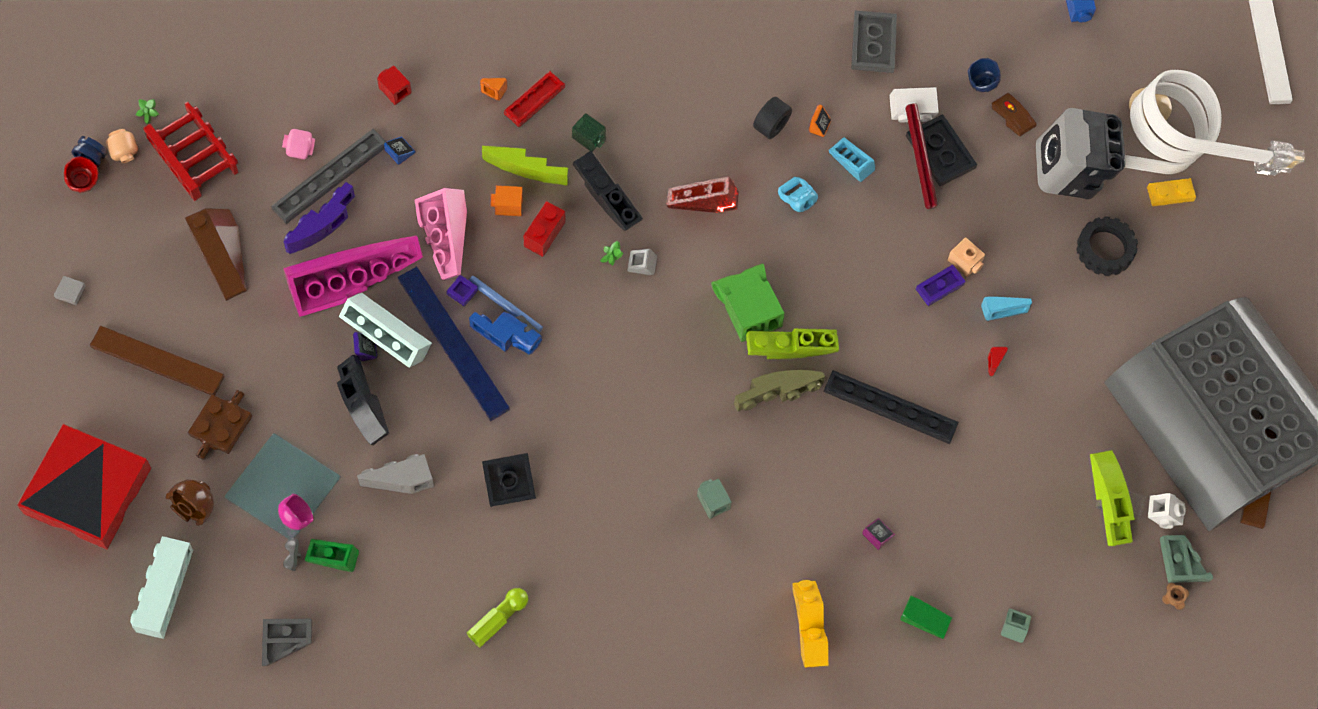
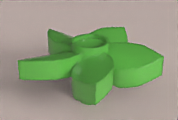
(147, 110)
(612, 253)

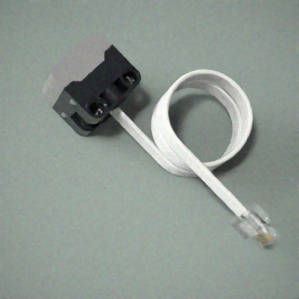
(1088, 146)

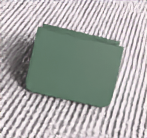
(1016, 625)

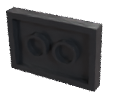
(945, 151)

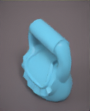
(801, 198)

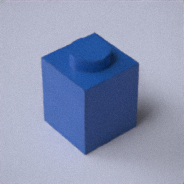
(1081, 10)

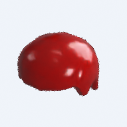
(80, 174)

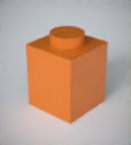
(507, 200)

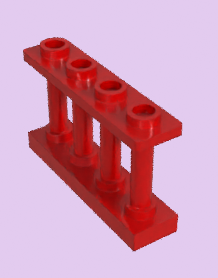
(181, 168)

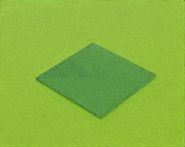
(276, 474)

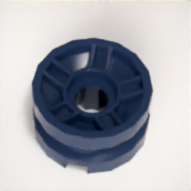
(90, 149)

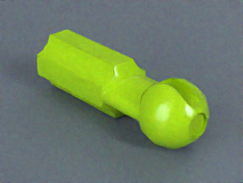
(497, 617)

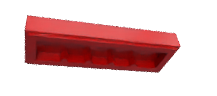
(534, 99)

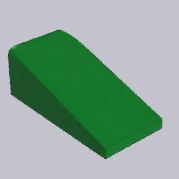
(332, 554)
(925, 617)

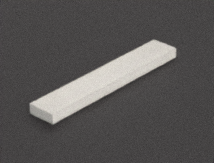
(1270, 52)

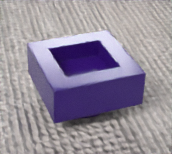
(462, 290)

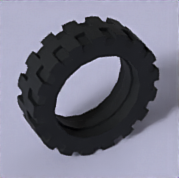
(1113, 227)

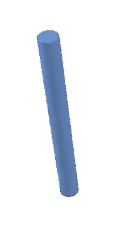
(505, 304)

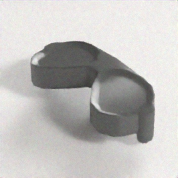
(291, 560)

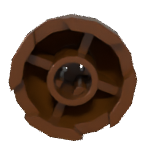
(191, 500)

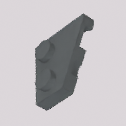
(284, 637)

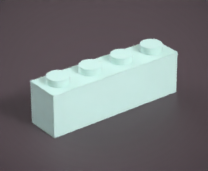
(385, 330)
(162, 587)

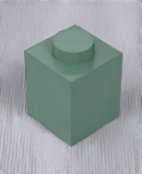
(713, 497)

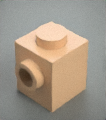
(966, 257)

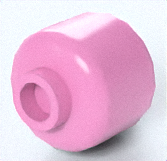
(299, 144)

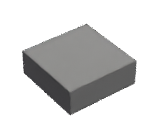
(69, 290)

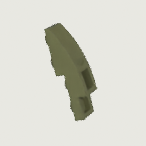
(786, 384)

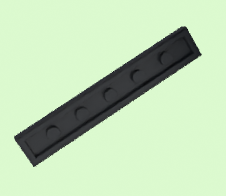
(891, 407)

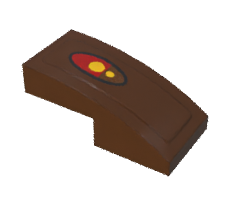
(1016, 115)

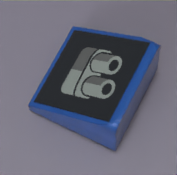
(398, 149)

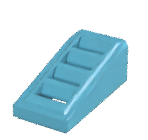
(862, 168)
(1003, 307)

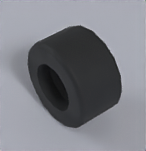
(772, 117)

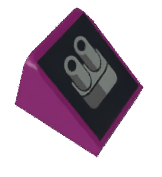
(878, 533)

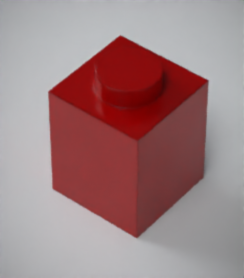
(394, 84)

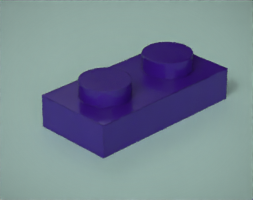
(940, 285)

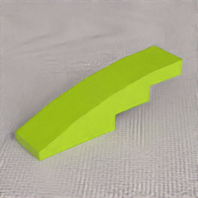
(516, 162)

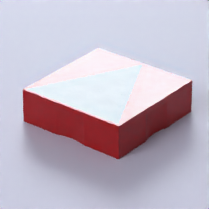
(84, 486)

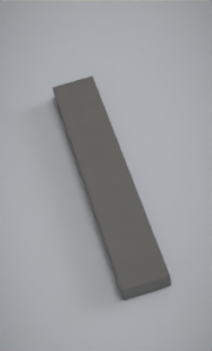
(329, 176)

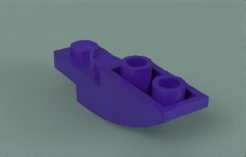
(317, 226)

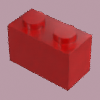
(544, 228)

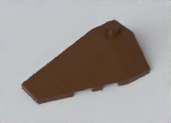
(220, 245)

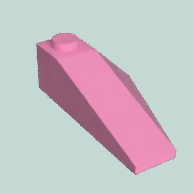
(444, 222)

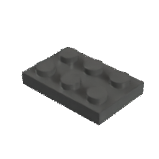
(874, 41)

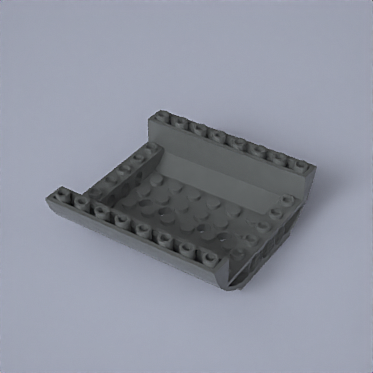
(1205, 424)

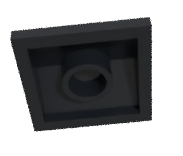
(508, 479)

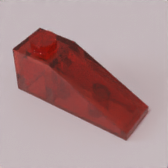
(705, 196)

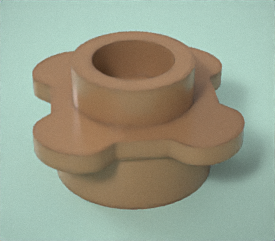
(1178, 590)

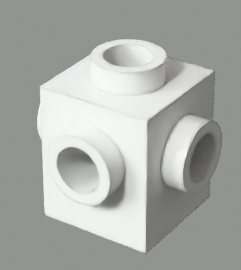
(1166, 510)

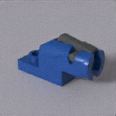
(507, 331)

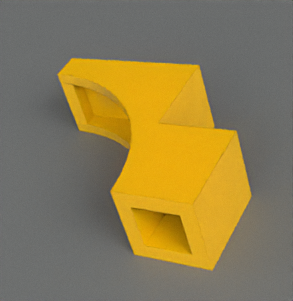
(811, 623)

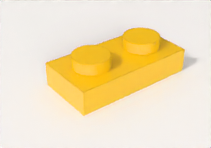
(1171, 192)

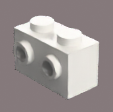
(924, 97)

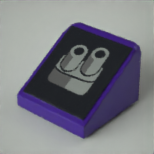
(364, 347)

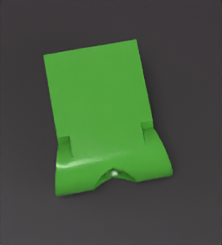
(750, 301)

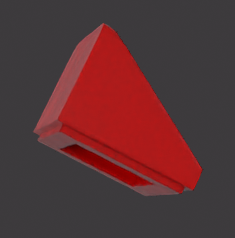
(995, 358)

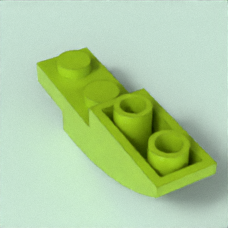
(794, 344)
(1115, 497)

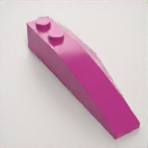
(340, 275)

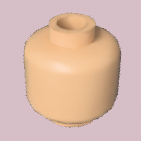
(121, 145)

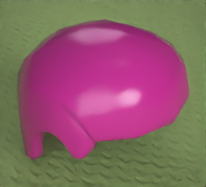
(295, 512)

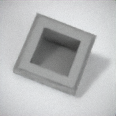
(642, 262)

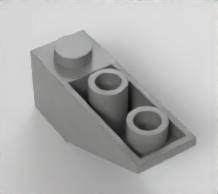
(405, 476)

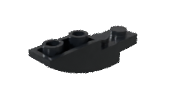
(606, 192)
(360, 402)

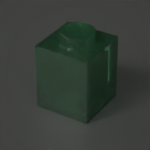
(589, 132)

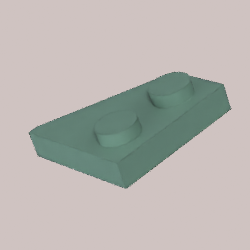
(1182, 561)

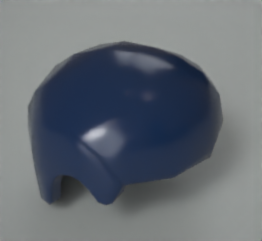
(984, 75)

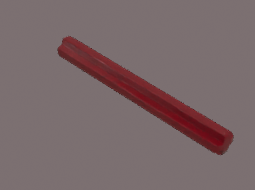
(921, 156)

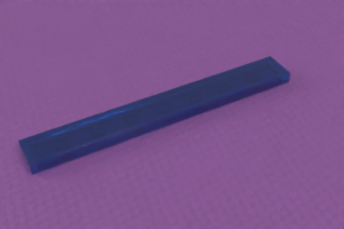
(453, 344)

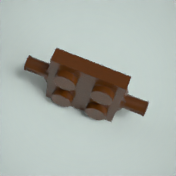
(220, 424)

